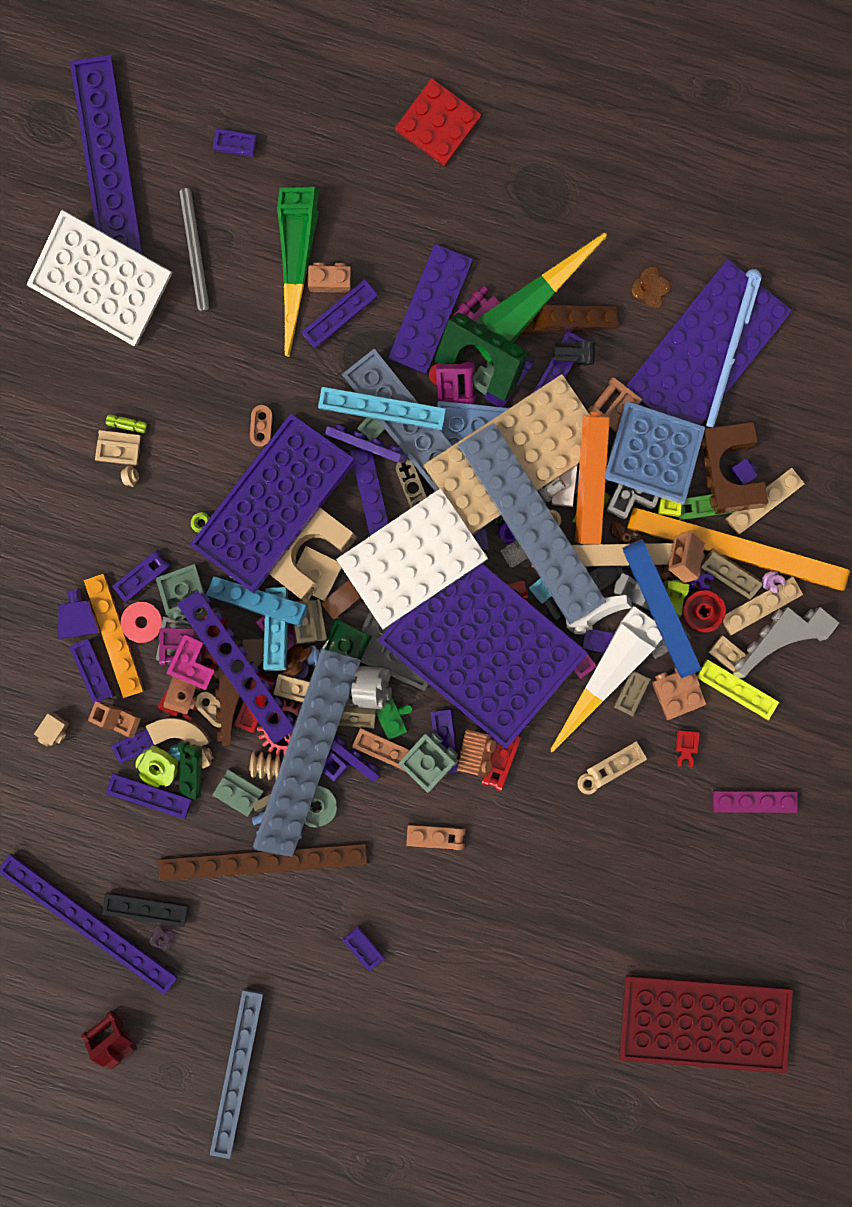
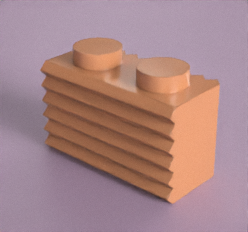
(686, 556)
(476, 753)

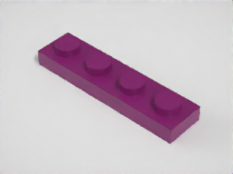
(755, 801)

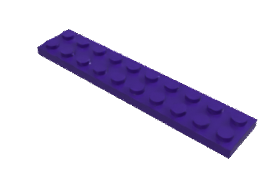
(105, 150)

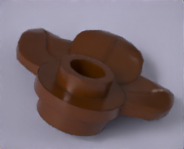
(295, 657)

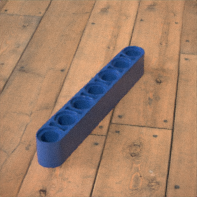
(661, 608)

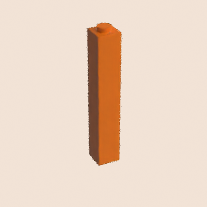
(591, 478)

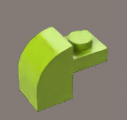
(677, 592)

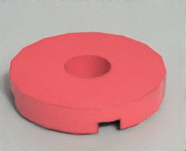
(130, 626)

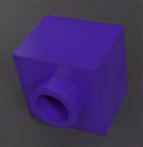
(743, 472)
(330, 769)

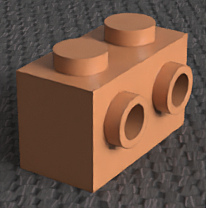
(329, 278)
(180, 696)

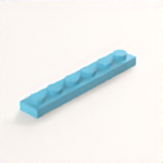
(382, 408)

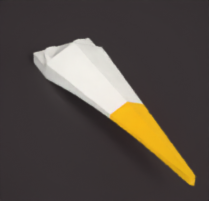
(628, 648)

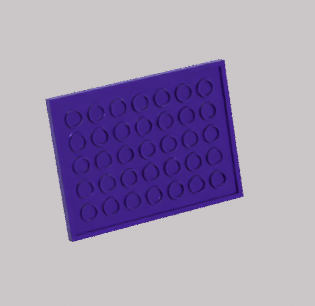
(485, 652)

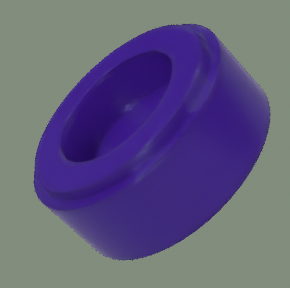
(505, 533)

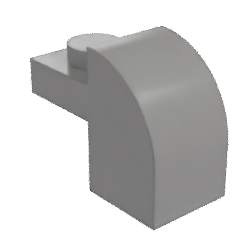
(628, 586)

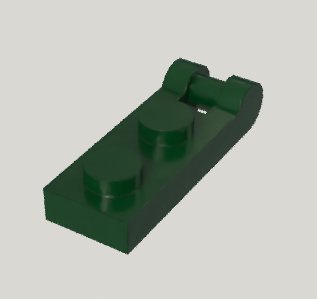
(190, 769)

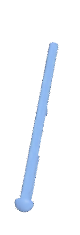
(743, 317)

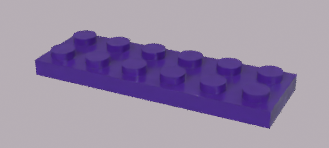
(430, 309)

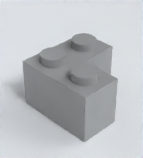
(625, 496)

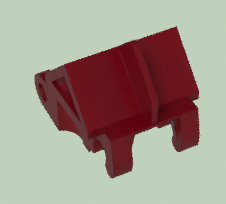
(113, 1047)

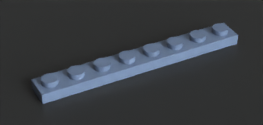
(236, 1073)

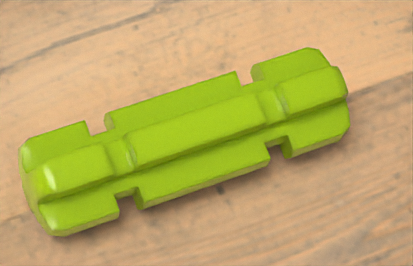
(126, 423)

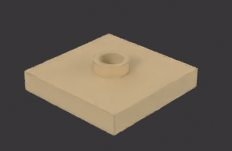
(320, 570)

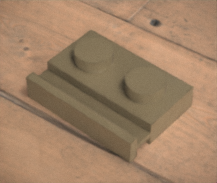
(312, 625)

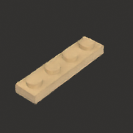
(776, 493)
(761, 606)

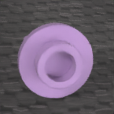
(770, 579)

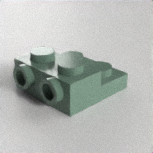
(178, 586)
(429, 761)

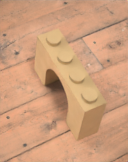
(320, 526)

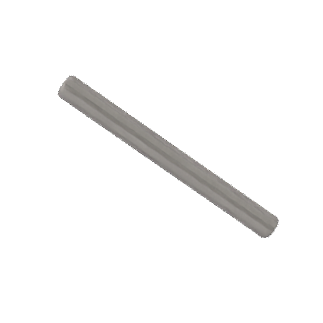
(194, 249)

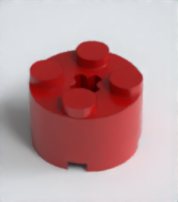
(708, 621)

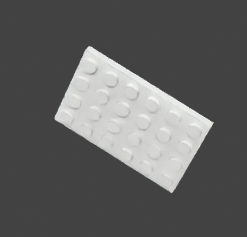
(99, 278)
(412, 558)

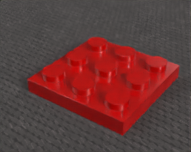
(438, 122)

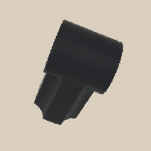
(581, 352)

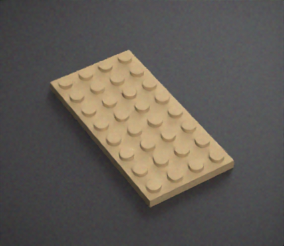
(541, 433)

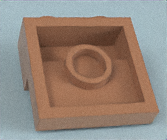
(677, 694)

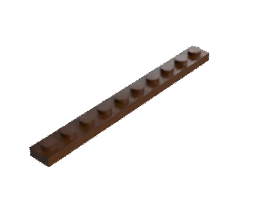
(261, 862)

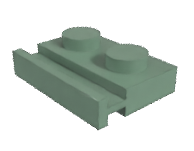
(238, 792)

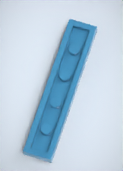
(260, 602)

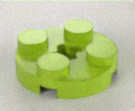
(146, 765)

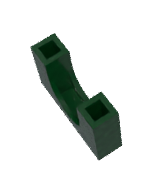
(506, 356)

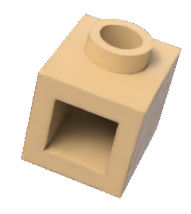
(51, 730)

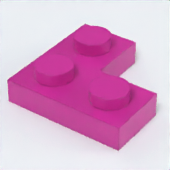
(184, 665)

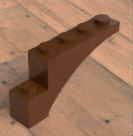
(567, 317)
(228, 694)

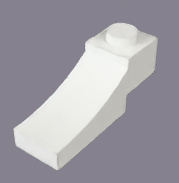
(611, 605)

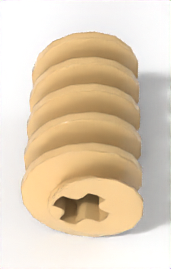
(264, 766)

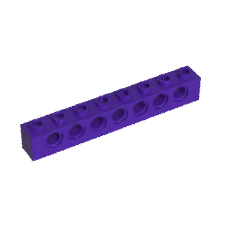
(189, 607)

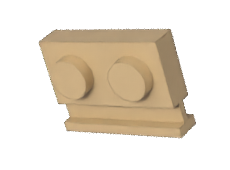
(118, 448)

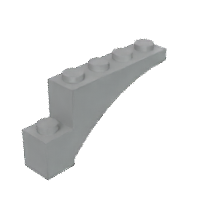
(786, 629)

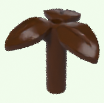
(618, 531)

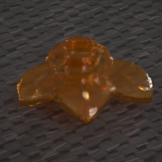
(653, 285)

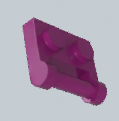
(449, 385)
(170, 639)

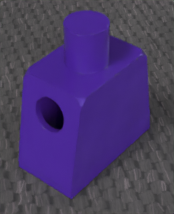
(76, 617)

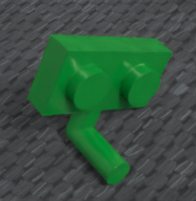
(391, 718)

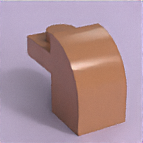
(114, 718)

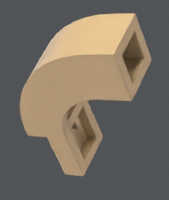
(182, 729)

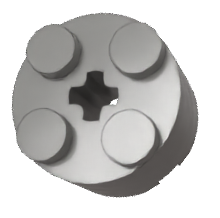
(371, 687)

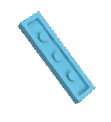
(275, 637)

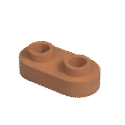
(261, 426)

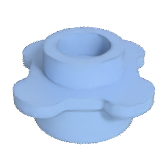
(313, 657)

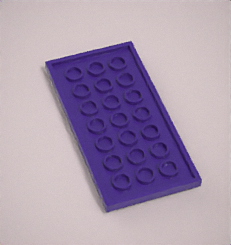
(688, 362)
(272, 503)

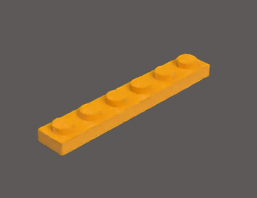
(113, 635)

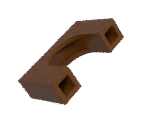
(725, 495)

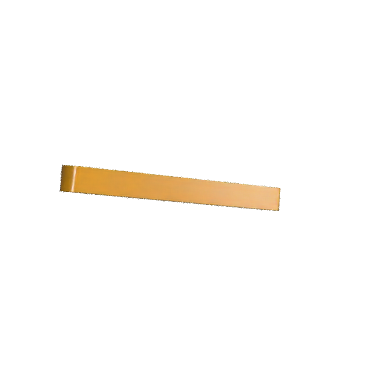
(742, 550)

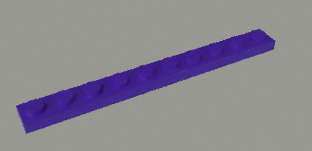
(87, 924)

